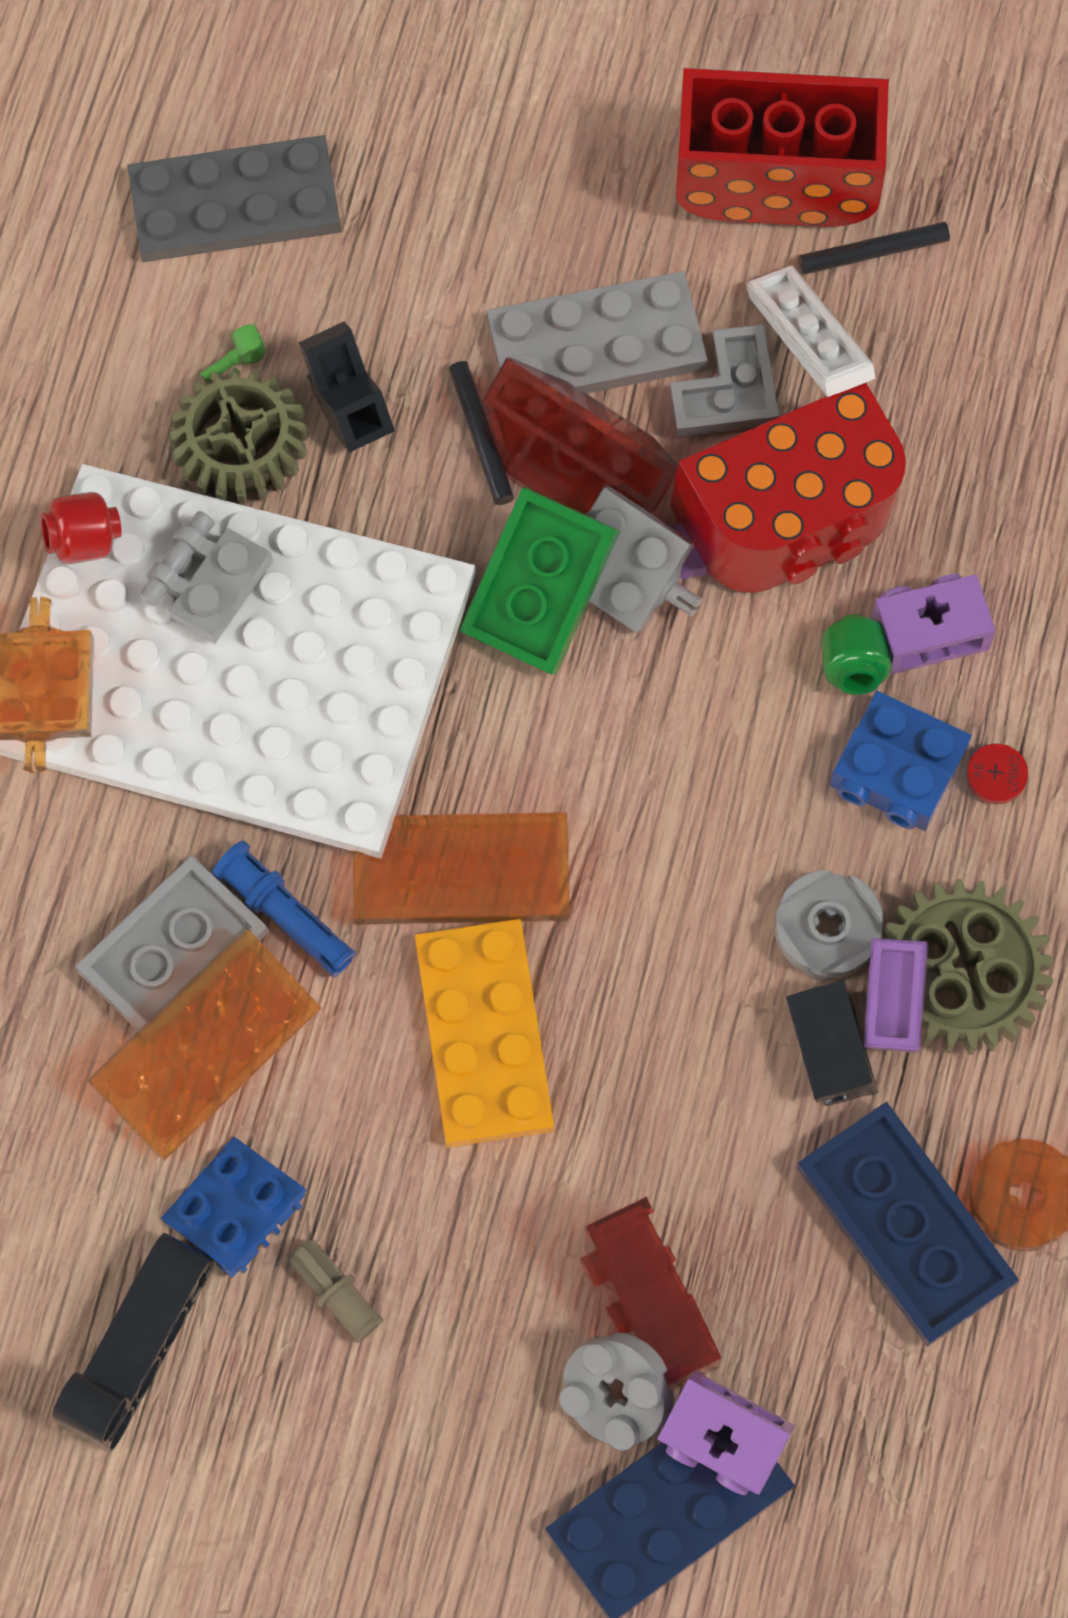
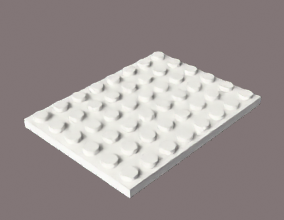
(303, 700)

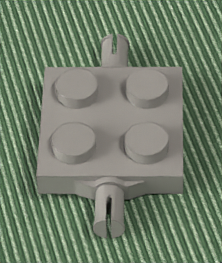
(642, 564)

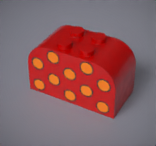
(781, 147)
(792, 492)

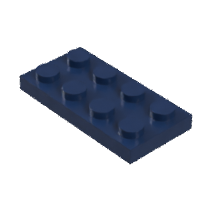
(907, 1224)
(654, 1525)

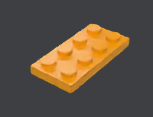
(484, 1033)

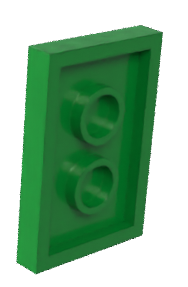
(539, 581)

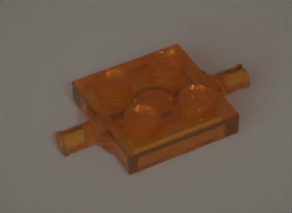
(45, 684)

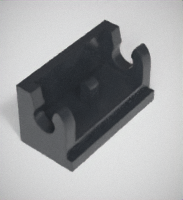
(832, 1043)

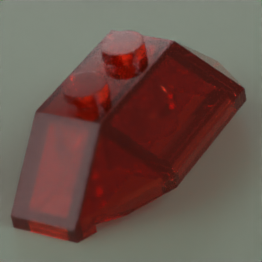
(570, 442)

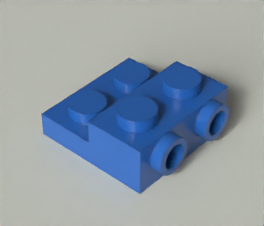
(899, 762)

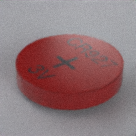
(997, 773)

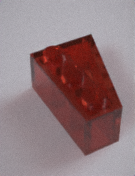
(648, 1292)

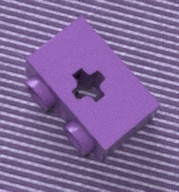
(953, 602)
(710, 1406)

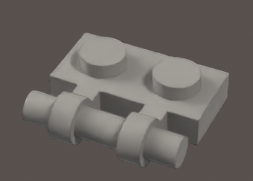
(217, 587)

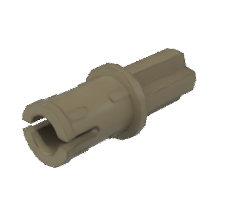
(335, 1290)

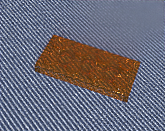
(466, 870)
(204, 1044)

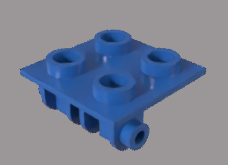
(235, 1206)

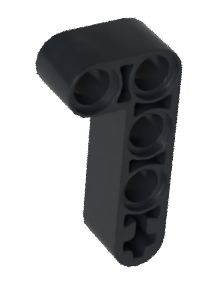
(135, 1344)

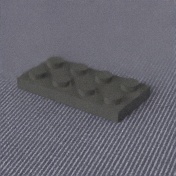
(234, 198)

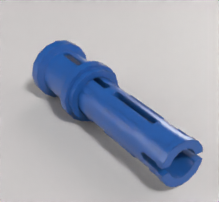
(266, 893)

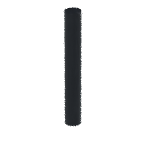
(874, 248)
(481, 433)

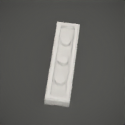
(810, 331)

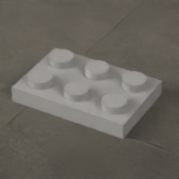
(166, 942)

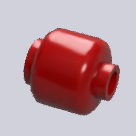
(80, 527)

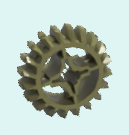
(202, 454)

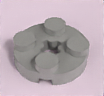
(834, 895)
(595, 1407)

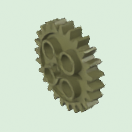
(1009, 954)

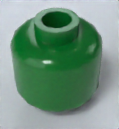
(855, 654)

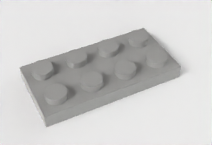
(605, 333)

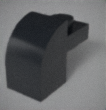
(344, 388)

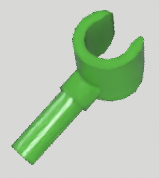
(248, 351)

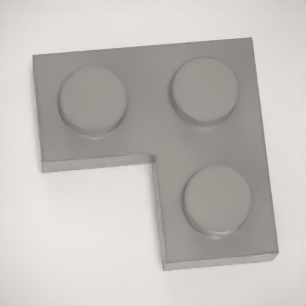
(738, 397)

